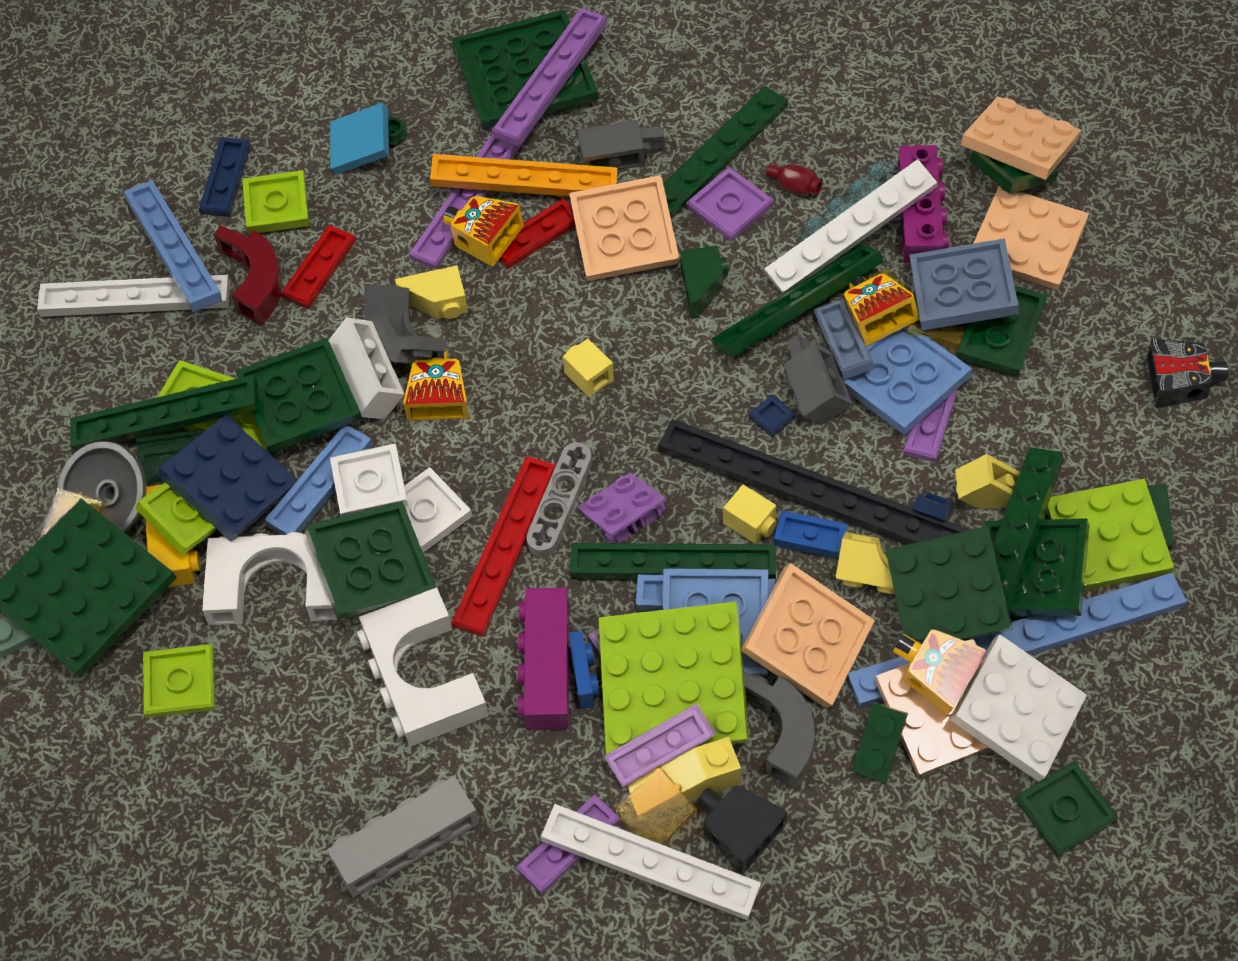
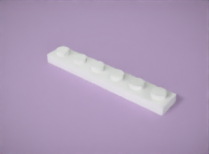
(851, 227)
(119, 296)
(650, 861)

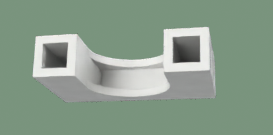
(234, 562)
(419, 711)

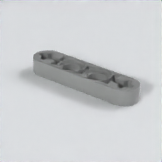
(556, 499)

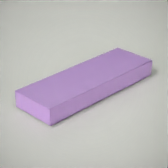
(660, 744)

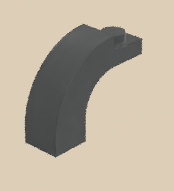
(389, 313)
(786, 705)

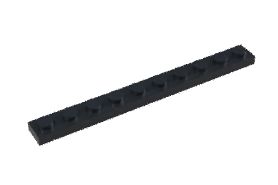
(802, 485)

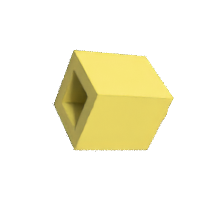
(588, 367)
(750, 514)

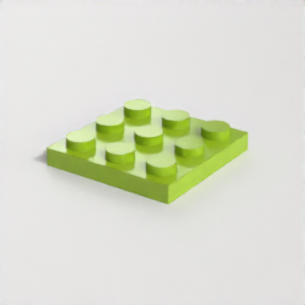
(1123, 532)

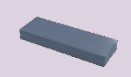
(843, 339)

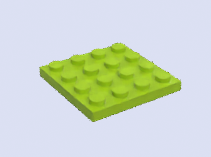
(667, 663)

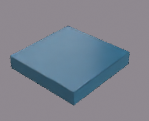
(359, 138)

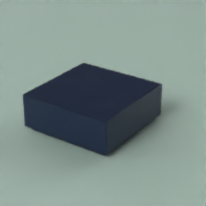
(772, 415)
(933, 505)

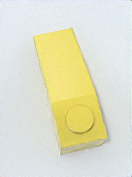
(701, 768)

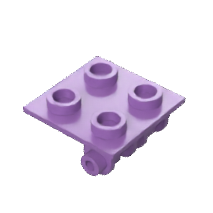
(621, 506)

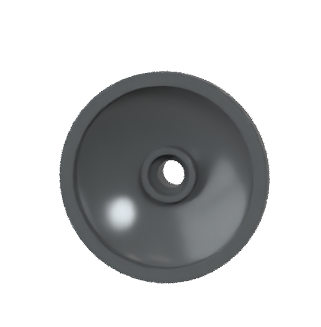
(101, 470)

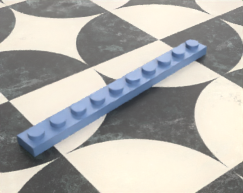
(1047, 632)

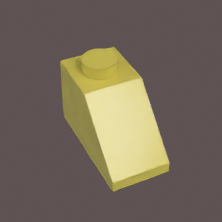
(436, 292)
(986, 483)

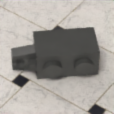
(619, 144)
(815, 381)

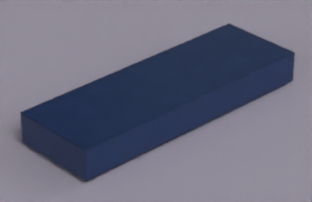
(225, 177)

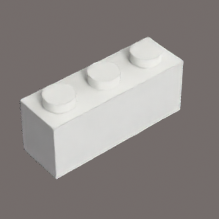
(366, 368)

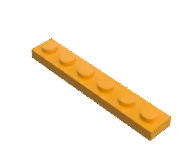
(517, 175)

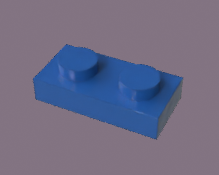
(809, 534)
(582, 656)

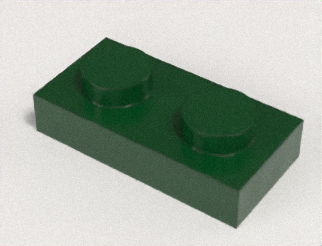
(880, 742)

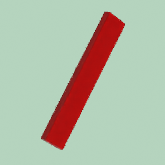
(503, 548)

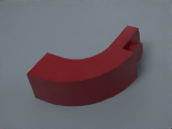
(263, 286)

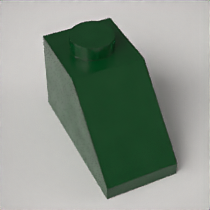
(702, 276)

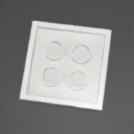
(1018, 707)

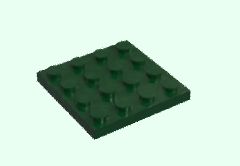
(505, 57)
(81, 587)

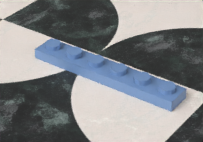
(173, 246)

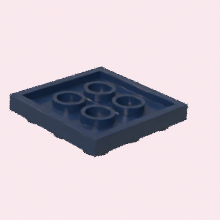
(227, 477)

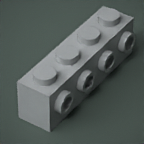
(402, 836)

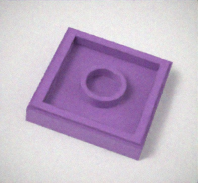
(730, 204)

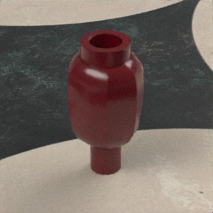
(796, 179)

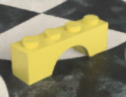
(864, 563)

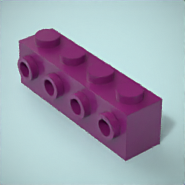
(925, 219)
(546, 659)

